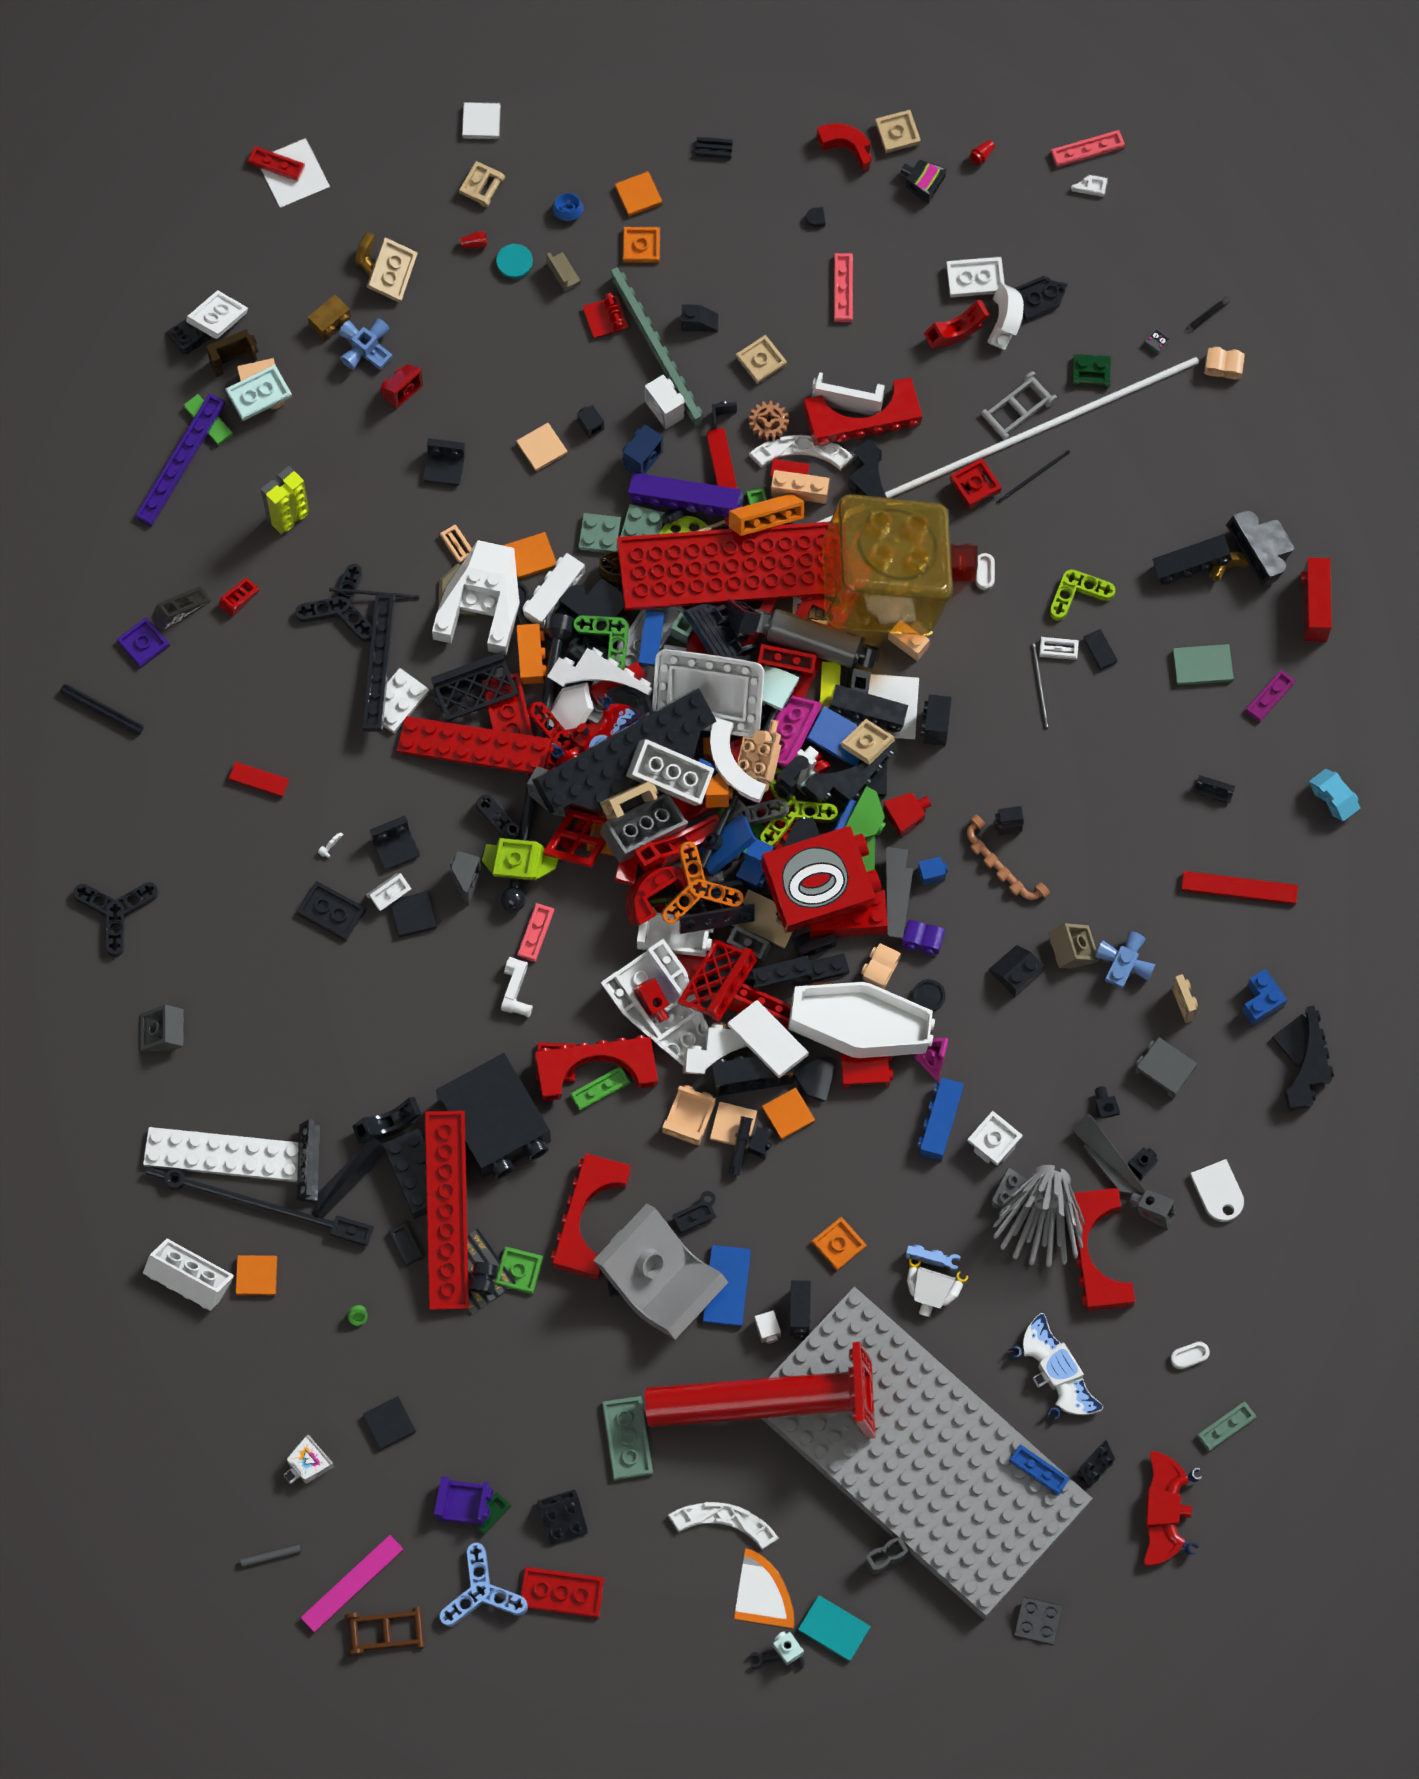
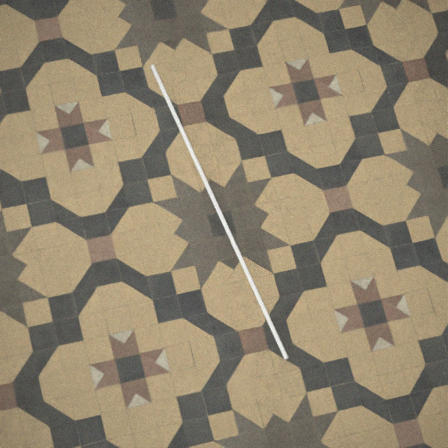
(1038, 429)

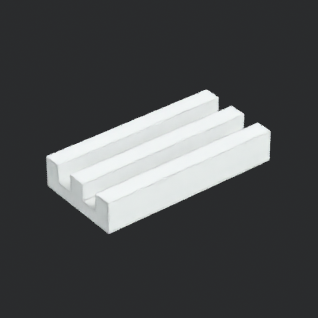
(1060, 649)

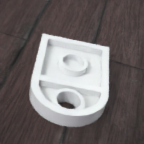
(1218, 1189)

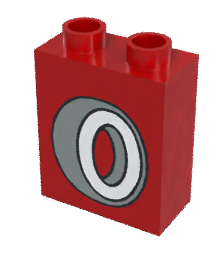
(820, 878)

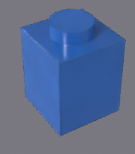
(932, 870)

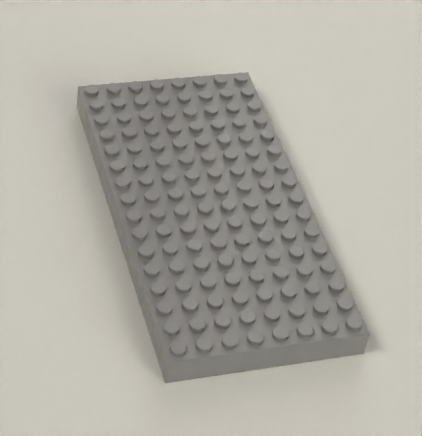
(936, 1460)

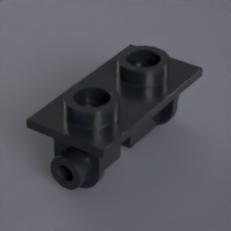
(1214, 789)

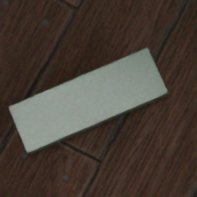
(1226, 1426)

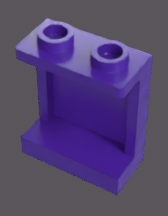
(463, 1502)

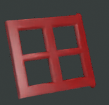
(582, 837)

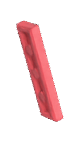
(1087, 148)
(843, 287)

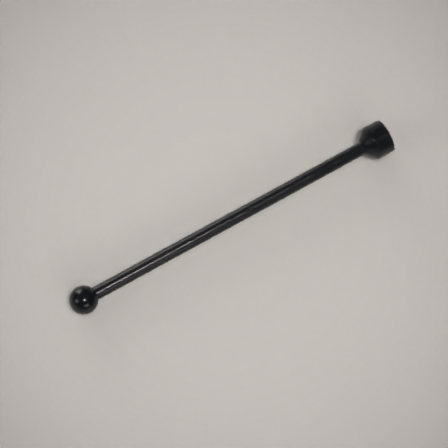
(558, 629)

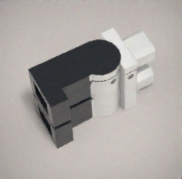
(795, 773)

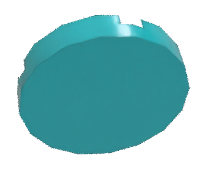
(514, 261)

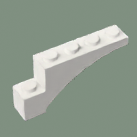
(595, 667)
(717, 1044)

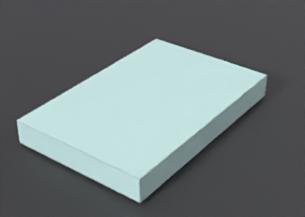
(258, 392)

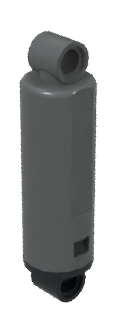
(817, 639)

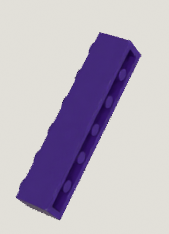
(684, 494)

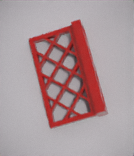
(729, 984)

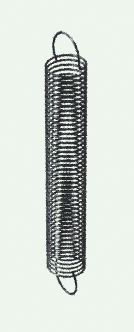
(1212, 310)

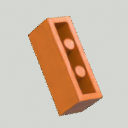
(531, 653)

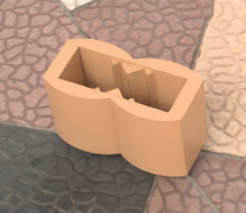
(1224, 363)
(881, 966)

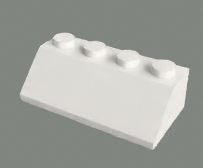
(188, 1274)

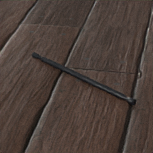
(1034, 475)
(372, 593)

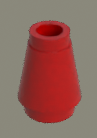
(981, 153)
(474, 240)

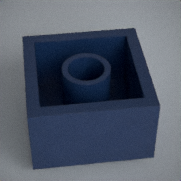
(642, 450)

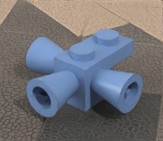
(365, 344)
(1125, 960)

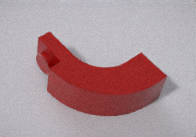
(846, 136)
(950, 332)

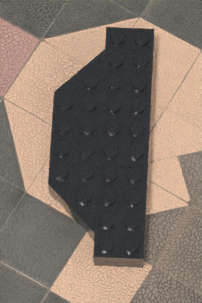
(603, 768)

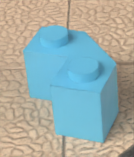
(1335, 792)

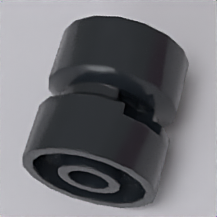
(484, 1274)

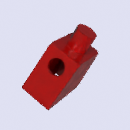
(906, 812)
(646, 993)

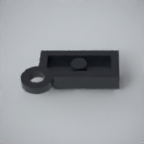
(696, 1214)

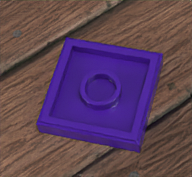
(143, 642)

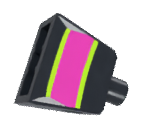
(924, 179)

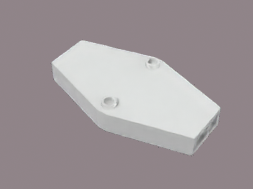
(860, 1020)

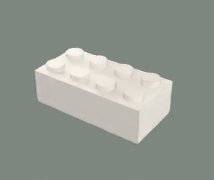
(670, 772)

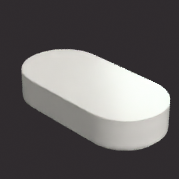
(985, 572)
(1190, 1355)

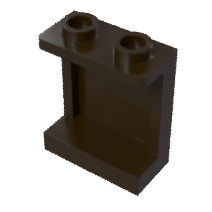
(231, 348)

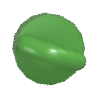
(357, 1315)

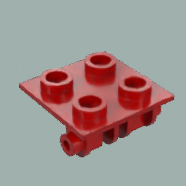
(605, 316)

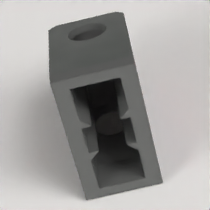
(1155, 1207)

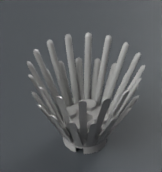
(1049, 1195)

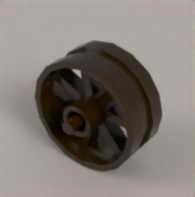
(612, 560)

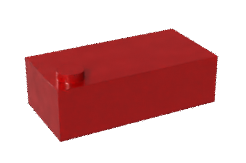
(1317, 599)

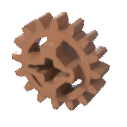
(768, 412)

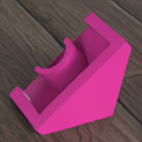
(934, 1057)

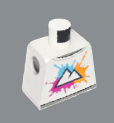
(307, 1462)

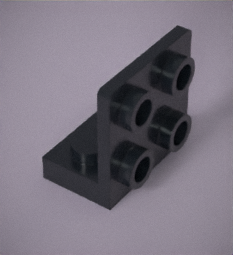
(444, 461)
(394, 843)
(562, 1516)

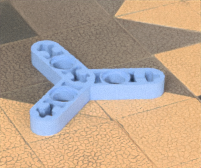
(490, 1592)

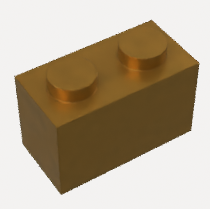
(329, 317)

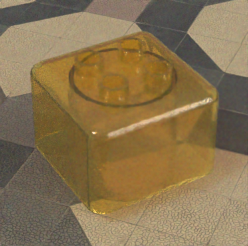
(887, 565)

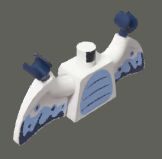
(1057, 1369)

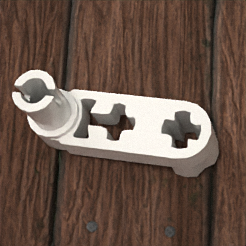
(517, 970)

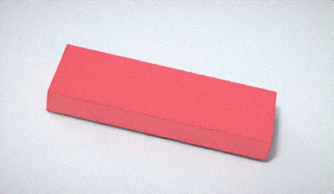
(535, 932)

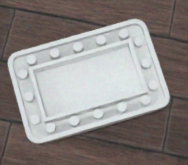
(728, 685)

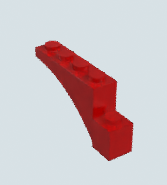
(666, 851)

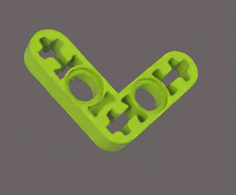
(1073, 586)

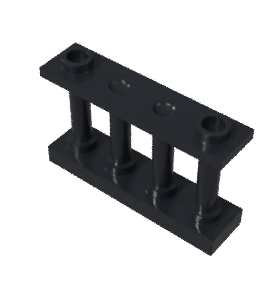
(716, 918)

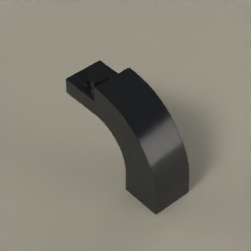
(389, 1122)

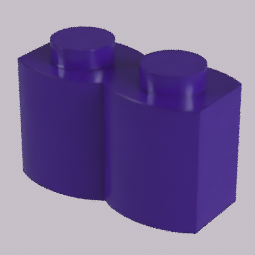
(923, 937)

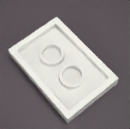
(974, 276)
(217, 314)
(402, 699)

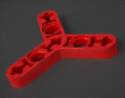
(556, 731)

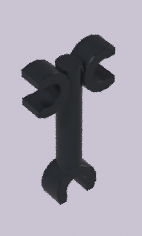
(774, 1657)

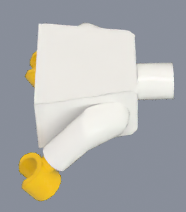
(932, 1287)

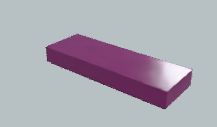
(1270, 696)

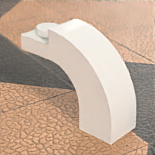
(1009, 318)

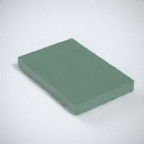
(1203, 664)

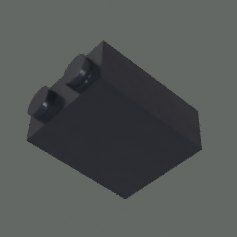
(800, 1309)

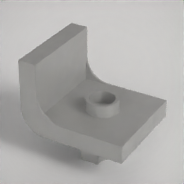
(658, 1273)

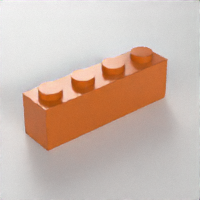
(766, 514)

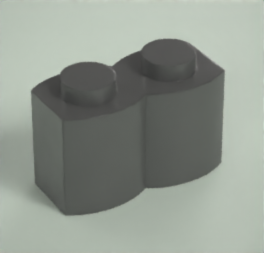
(891, 1553)

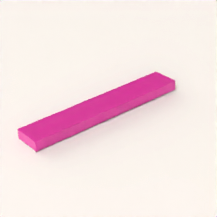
(352, 1583)

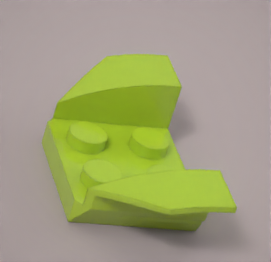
(518, 859)

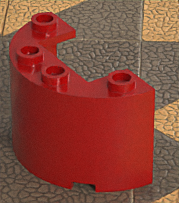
(649, 883)

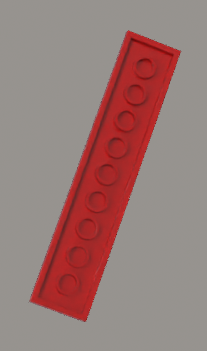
(446, 1210)

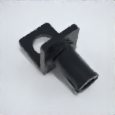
(1105, 1105)

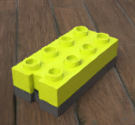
(285, 500)

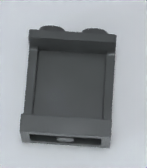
(1166, 1066)

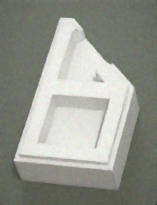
(1091, 185)

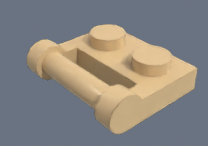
(476, 181)

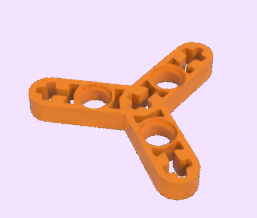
(692, 880)

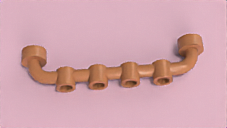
(1003, 872)

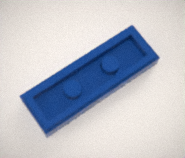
(651, 637)
(1039, 1469)

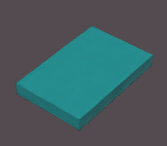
(834, 1628)

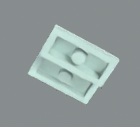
(777, 687)

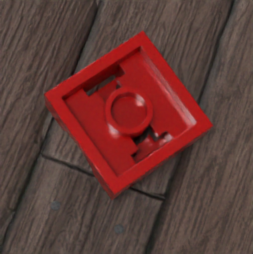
(974, 477)

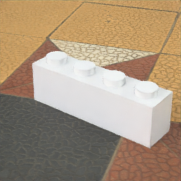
(546, 597)

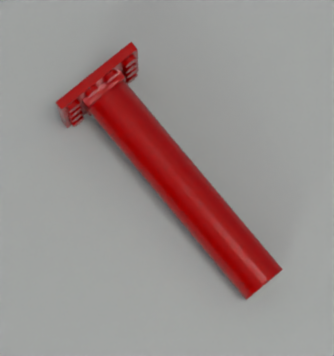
(769, 1397)

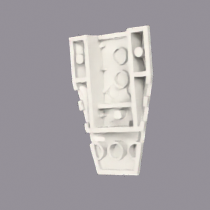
(684, 1026)

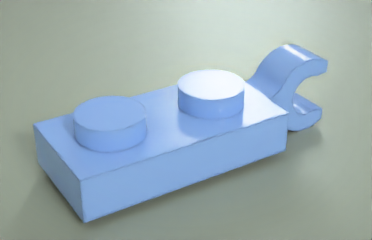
(933, 1258)

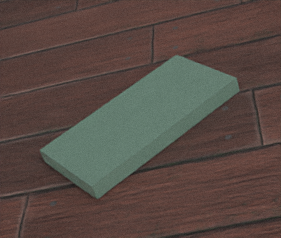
(627, 1438)

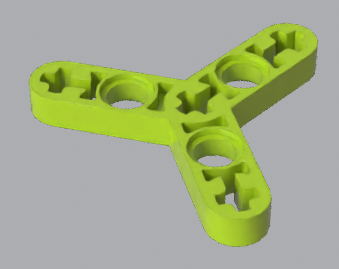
(799, 809)

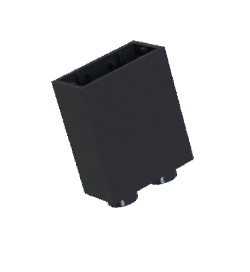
(498, 1117)

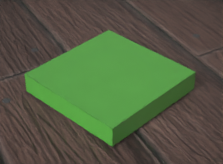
(523, 1268)

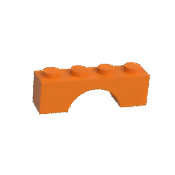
(717, 791)

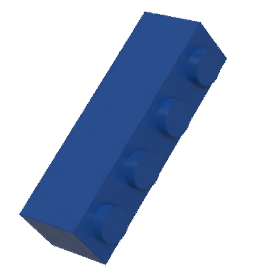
(941, 1118)

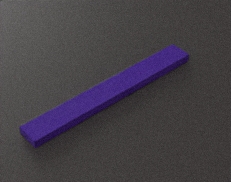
(180, 459)

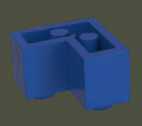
(751, 869)
(1267, 998)

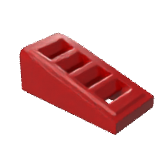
(232, 606)

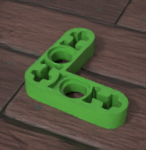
(615, 635)

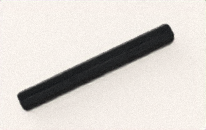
(102, 709)

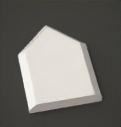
(572, 706)

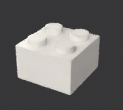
(664, 401)

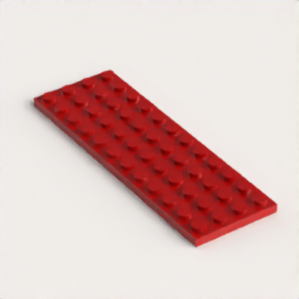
(721, 566)

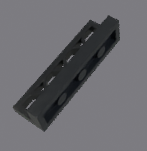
(308, 1161)

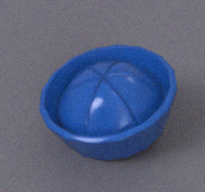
(567, 207)

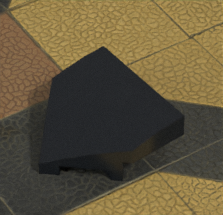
(815, 1078)

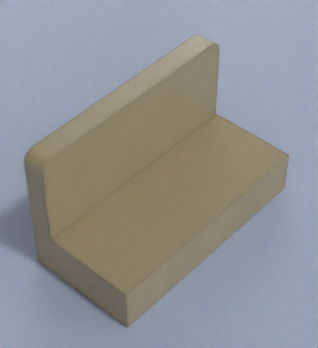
(563, 271)

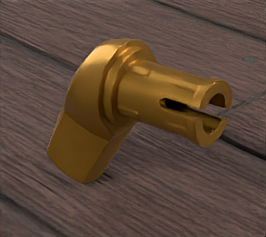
(363, 253)
(1238, 561)

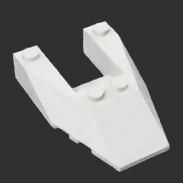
(485, 586)

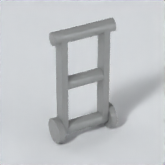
(1029, 380)

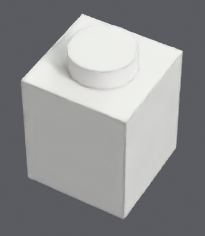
(768, 1327)

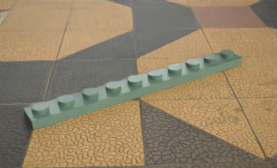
(653, 340)

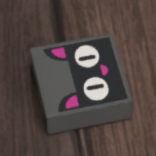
(1157, 341)

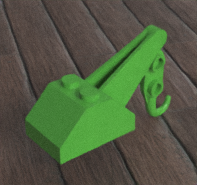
(868, 820)

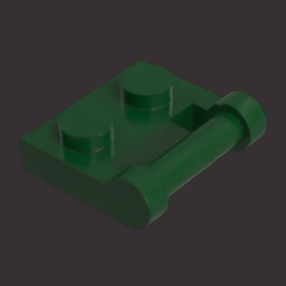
(1091, 366)

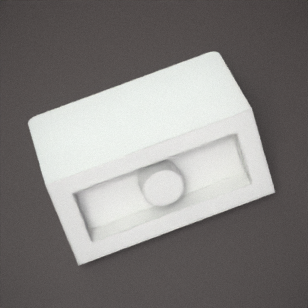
(389, 891)

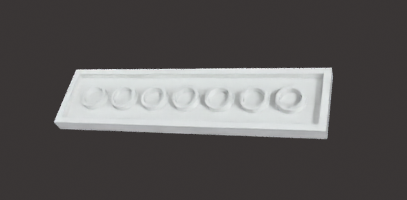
(221, 1154)

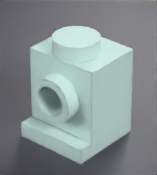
(791, 1654)

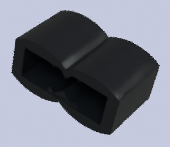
(1009, 820)

